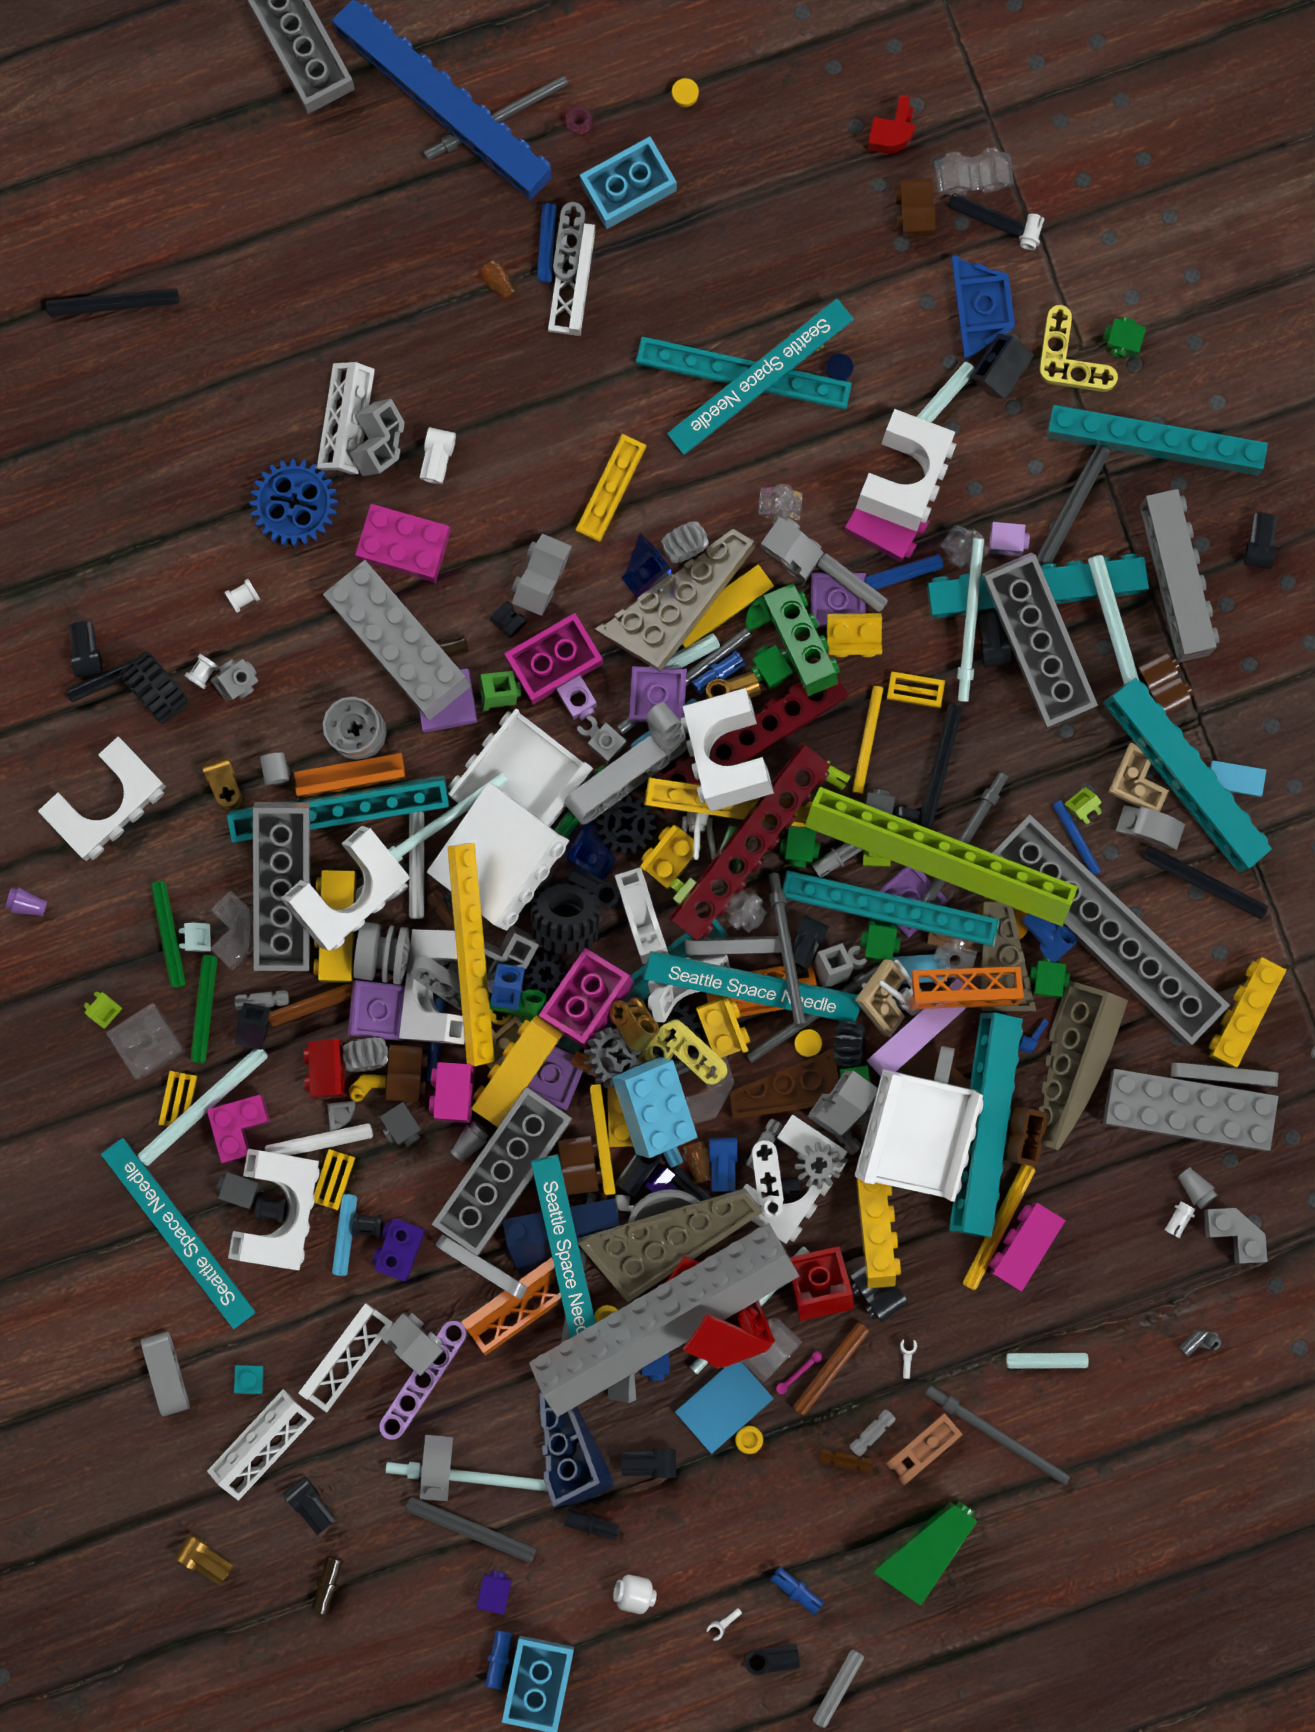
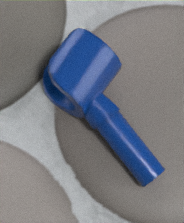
(1028, 1044)

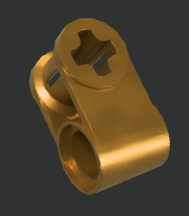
(222, 779)
(636, 1024)

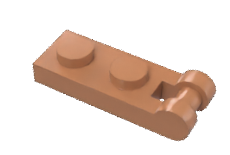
(925, 1448)

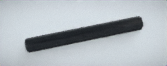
(112, 302)
(940, 766)
(1205, 882)

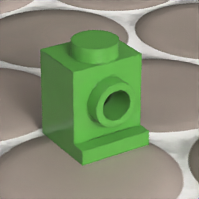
(499, 689)

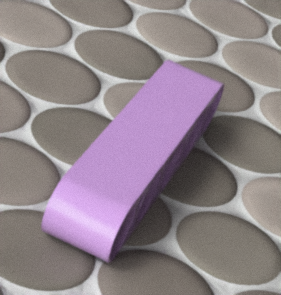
(914, 1036)
(418, 1393)

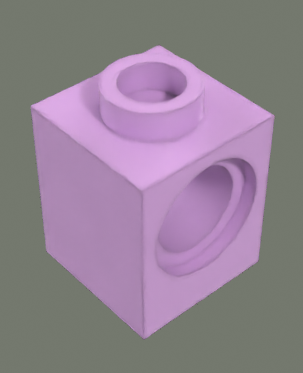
(1008, 539)
(574, 687)

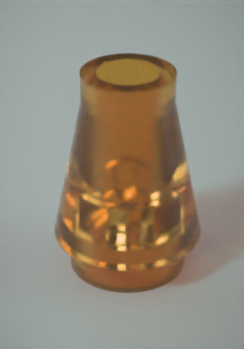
(497, 278)
(697, 1159)

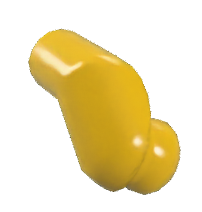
(364, 1084)

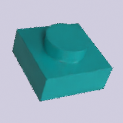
(249, 1379)

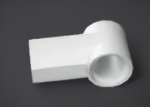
(438, 448)

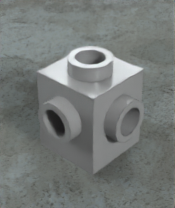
(235, 679)

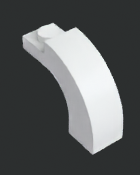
(640, 913)
(665, 996)

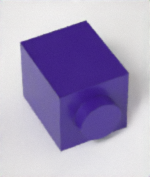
(494, 1592)

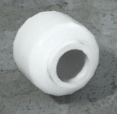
(634, 1594)

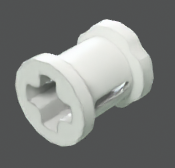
(242, 595)
(201, 671)

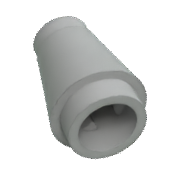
(470, 1140)
(1197, 1188)

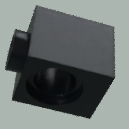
(252, 1026)

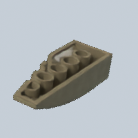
(1079, 1051)

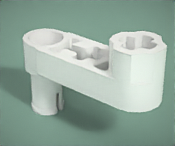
(760, 1169)

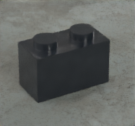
(1001, 366)

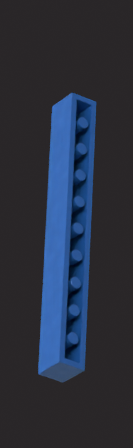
(442, 99)

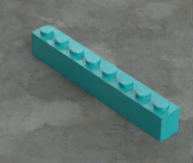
(1157, 440)
(1066, 584)
(1187, 775)
(357, 805)
(993, 1078)

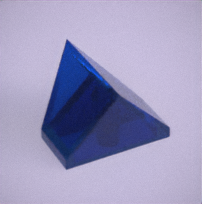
(645, 567)
(590, 852)

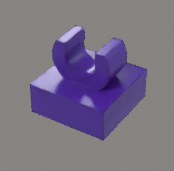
(660, 1179)

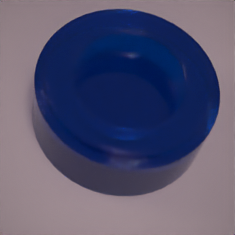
(840, 367)

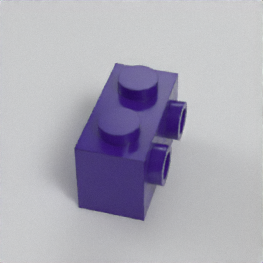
(399, 1249)

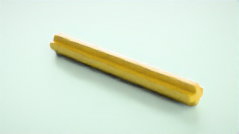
(1001, 1223)

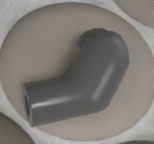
(1200, 1339)

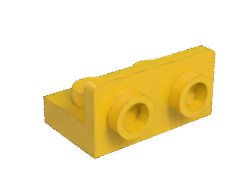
(854, 634)
(670, 855)
(722, 1028)

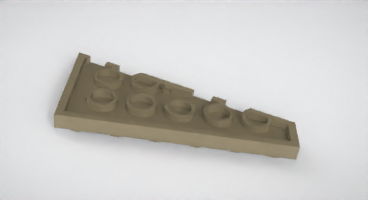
(673, 607)
(651, 1248)

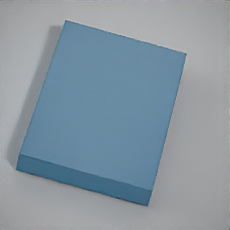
(724, 1405)

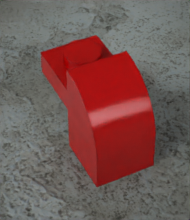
(891, 135)

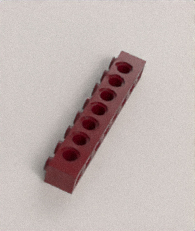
(763, 739)
(684, 915)

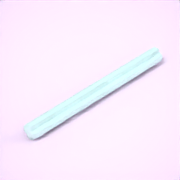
(1113, 618)
(201, 1106)

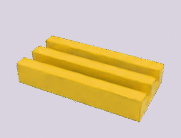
(914, 700)
(168, 1093)
(340, 1157)

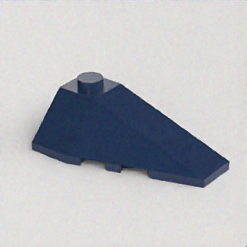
(528, 1235)
(572, 1458)

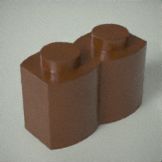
(917, 207)
(1165, 684)
(405, 1073)
(1024, 1136)
(579, 1165)

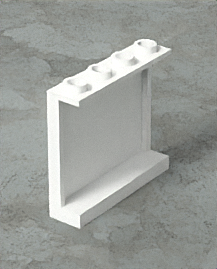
(535, 764)
(511, 854)
(919, 1135)

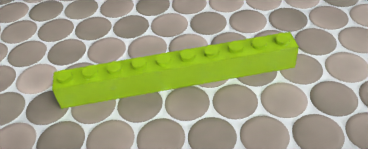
(941, 856)

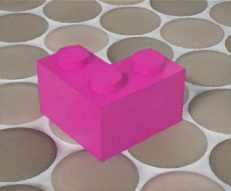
(230, 1125)

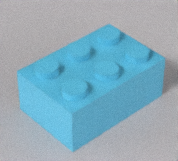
(628, 182)
(654, 1107)
(538, 1684)

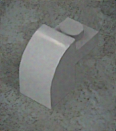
(1151, 826)
(436, 1468)

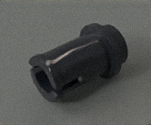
(789, 1186)

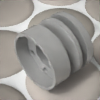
(340, 724)
(381, 953)

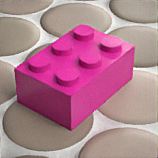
(403, 543)
(553, 658)
(585, 997)
(453, 1092)
(1025, 1246)

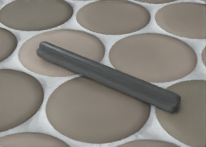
(1073, 505)
(470, 1529)

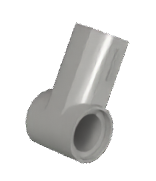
(275, 769)

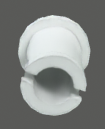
(1029, 239)
(1180, 1219)

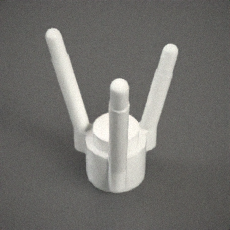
(697, 823)
(904, 995)

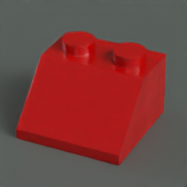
(325, 1068)
(821, 1284)

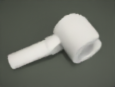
(623, 1203)
(907, 1358)
(724, 1623)

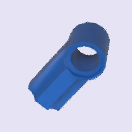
(1053, 939)
(723, 1158)

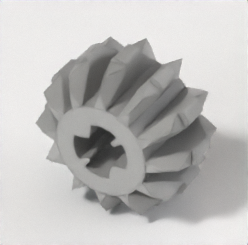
(685, 542)
(365, 1054)
(825, 1172)

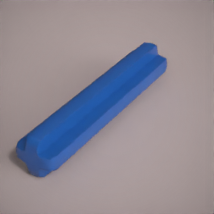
(546, 243)
(905, 572)

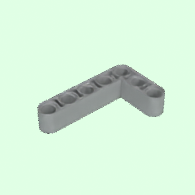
(633, 768)

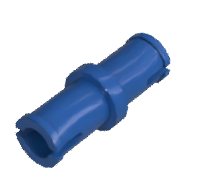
(718, 671)
(797, 1591)
(498, 1659)

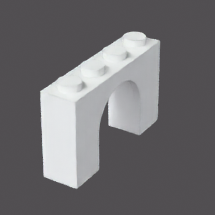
(908, 503)
(705, 724)
(90, 835)
(382, 879)
(420, 1016)
(796, 1136)
(285, 1245)

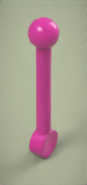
(782, 1387)

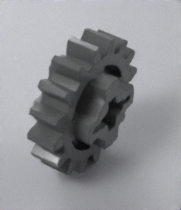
(611, 1058)

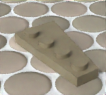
(1005, 953)

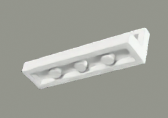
(580, 287)
(350, 434)
(338, 1350)
(256, 1442)

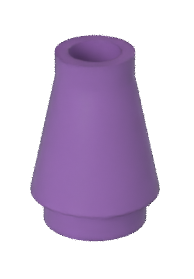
(23, 902)

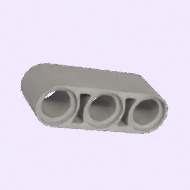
(165, 1374)

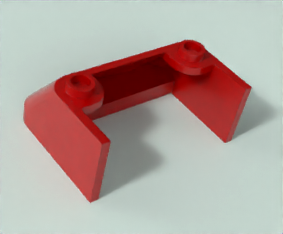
(728, 1340)

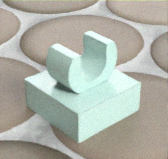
(196, 937)

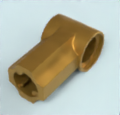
(721, 687)
(198, 1556)

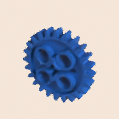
(287, 525)

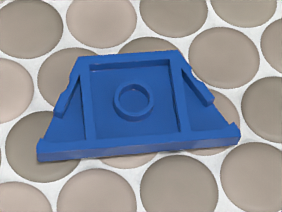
(982, 304)

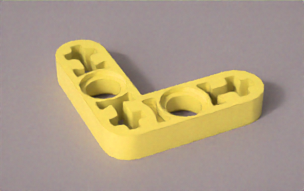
(1059, 359)
(679, 1047)

